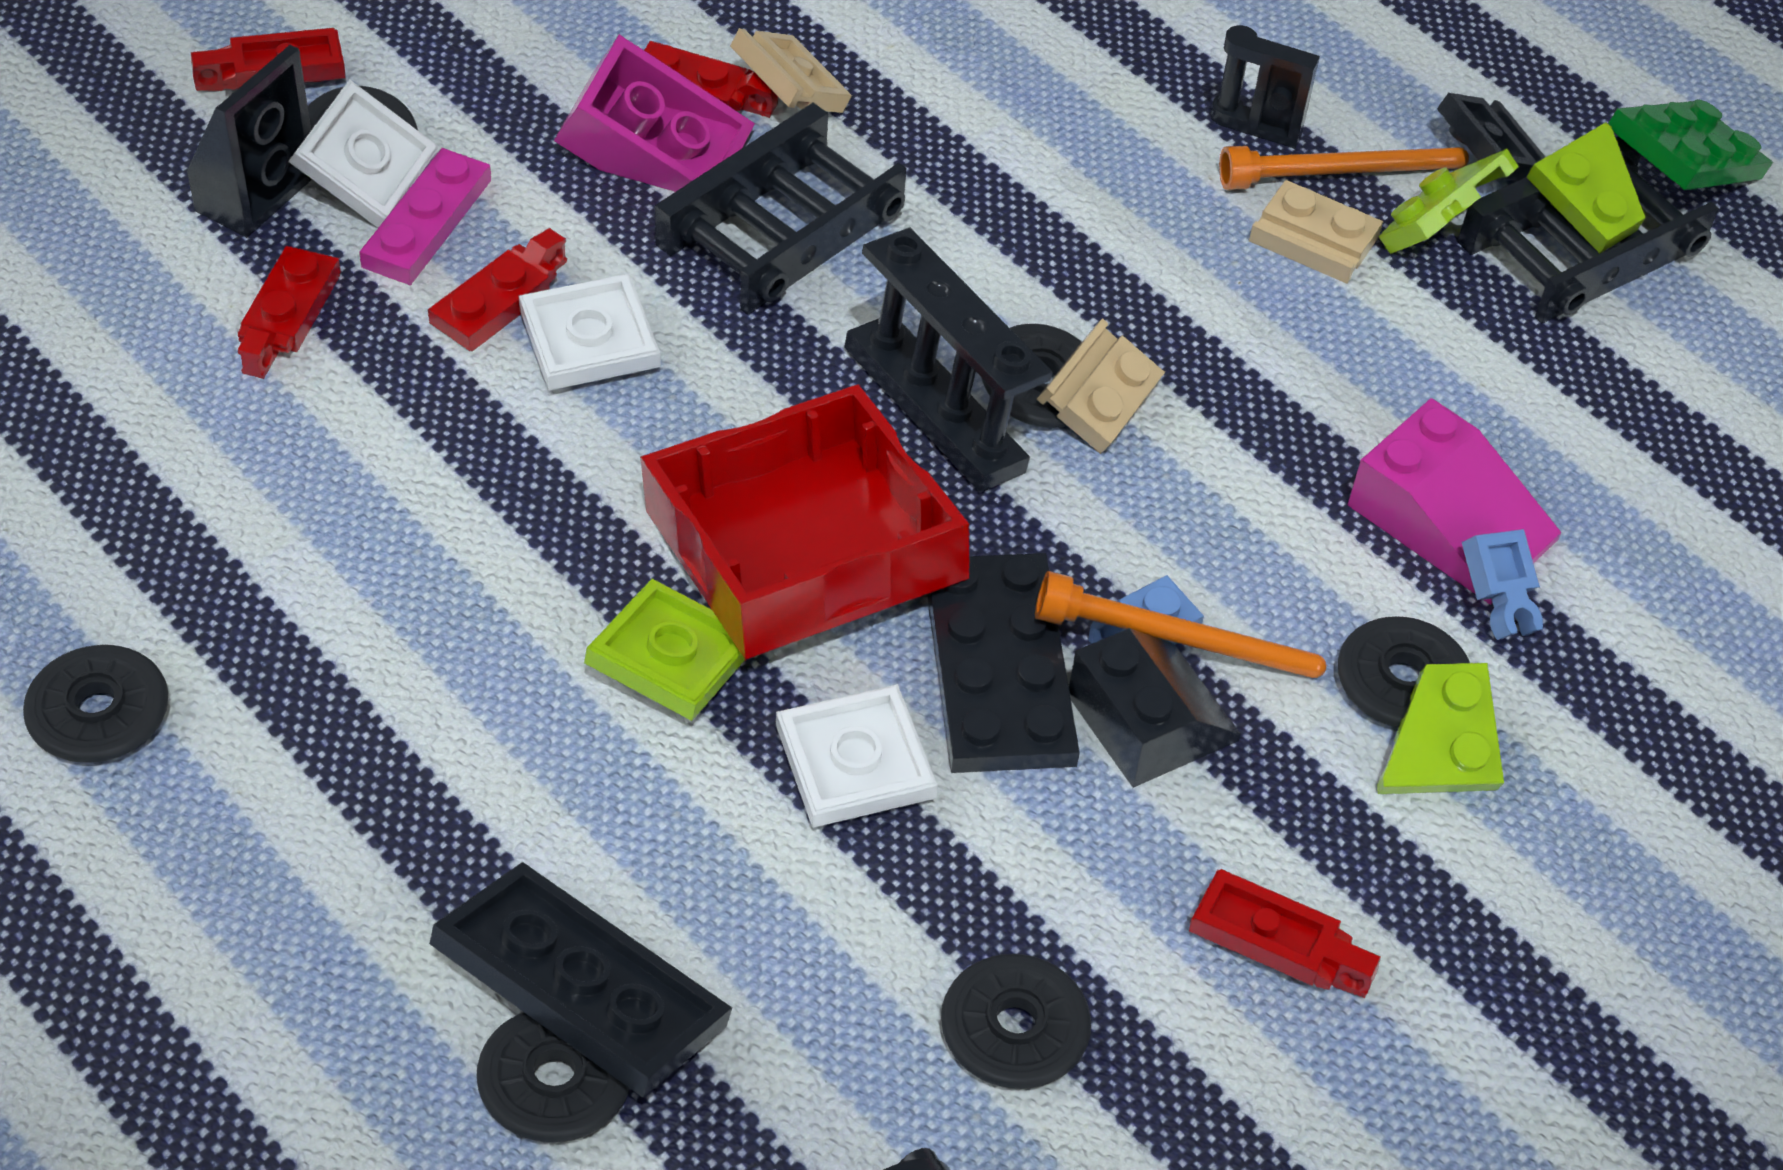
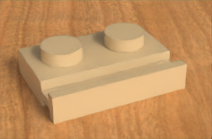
(790, 70)
(1316, 231)
(1101, 386)

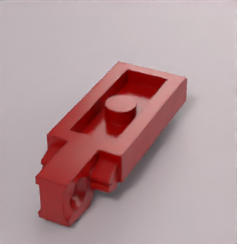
(246, 55)
(729, 83)
(492, 295)
(285, 307)
(1282, 935)

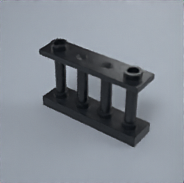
(766, 166)
(1520, 206)
(921, 385)

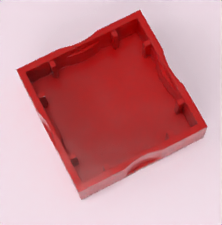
(804, 520)

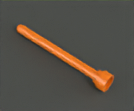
(1242, 167)
(1063, 601)

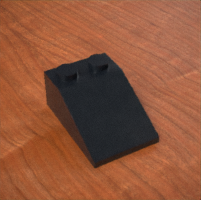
(244, 154)

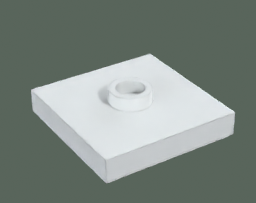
(364, 154)
(589, 331)
(855, 755)

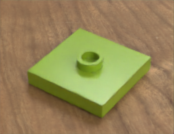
(666, 650)

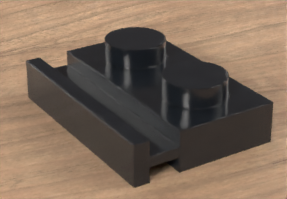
(1489, 130)

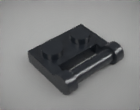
(1280, 90)

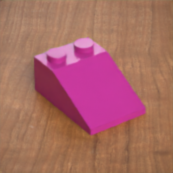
(650, 121)
(1443, 484)

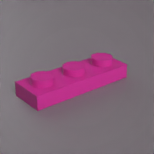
(425, 216)

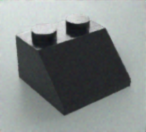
(1147, 705)

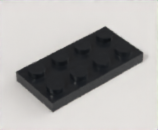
(1001, 670)
(581, 978)

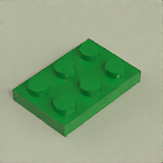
(1691, 143)

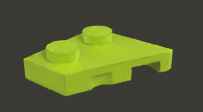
(1591, 188)
(1441, 199)
(1446, 735)

